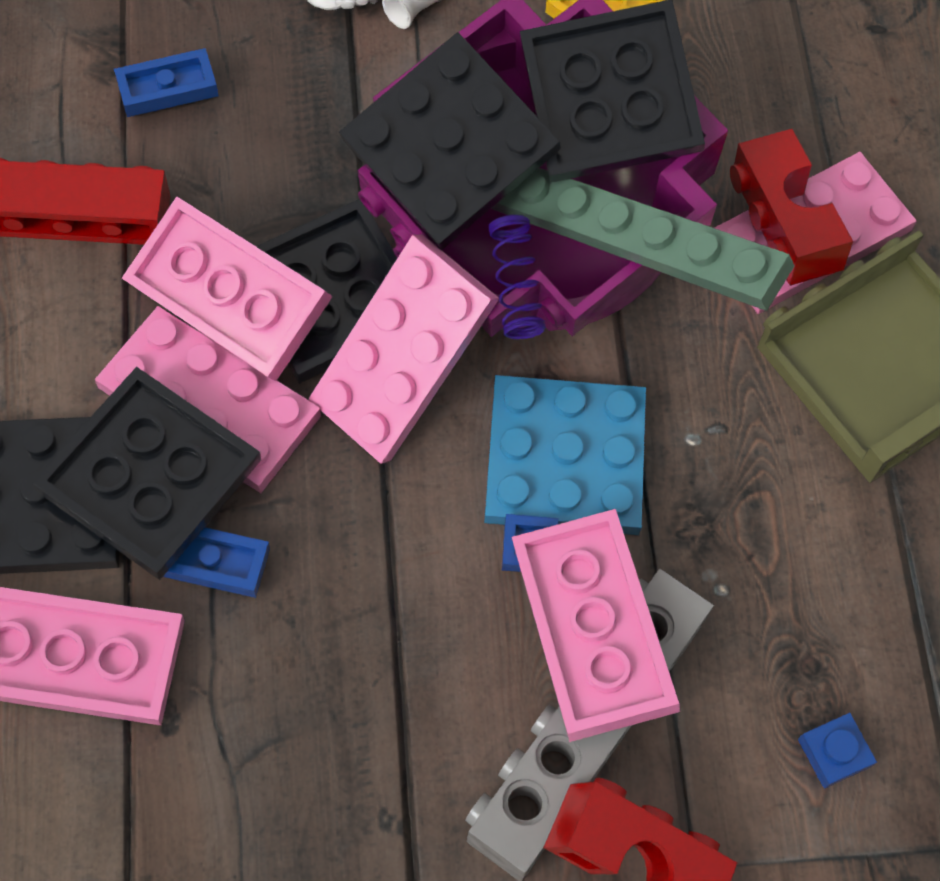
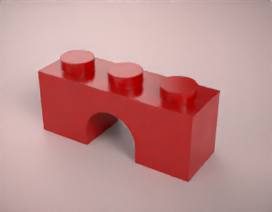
(768, 176)
(601, 825)

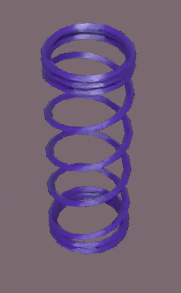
(512, 328)

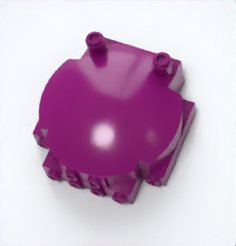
(574, 279)

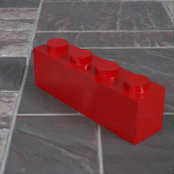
(81, 201)

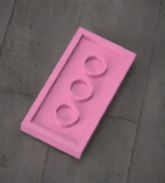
(863, 203)
(227, 288)
(403, 348)
(220, 386)
(594, 626)
(87, 655)

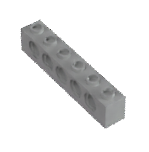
(519, 843)

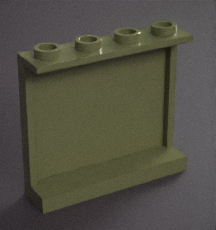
(867, 356)

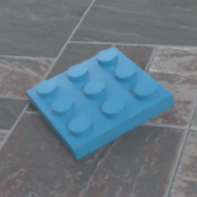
(566, 450)

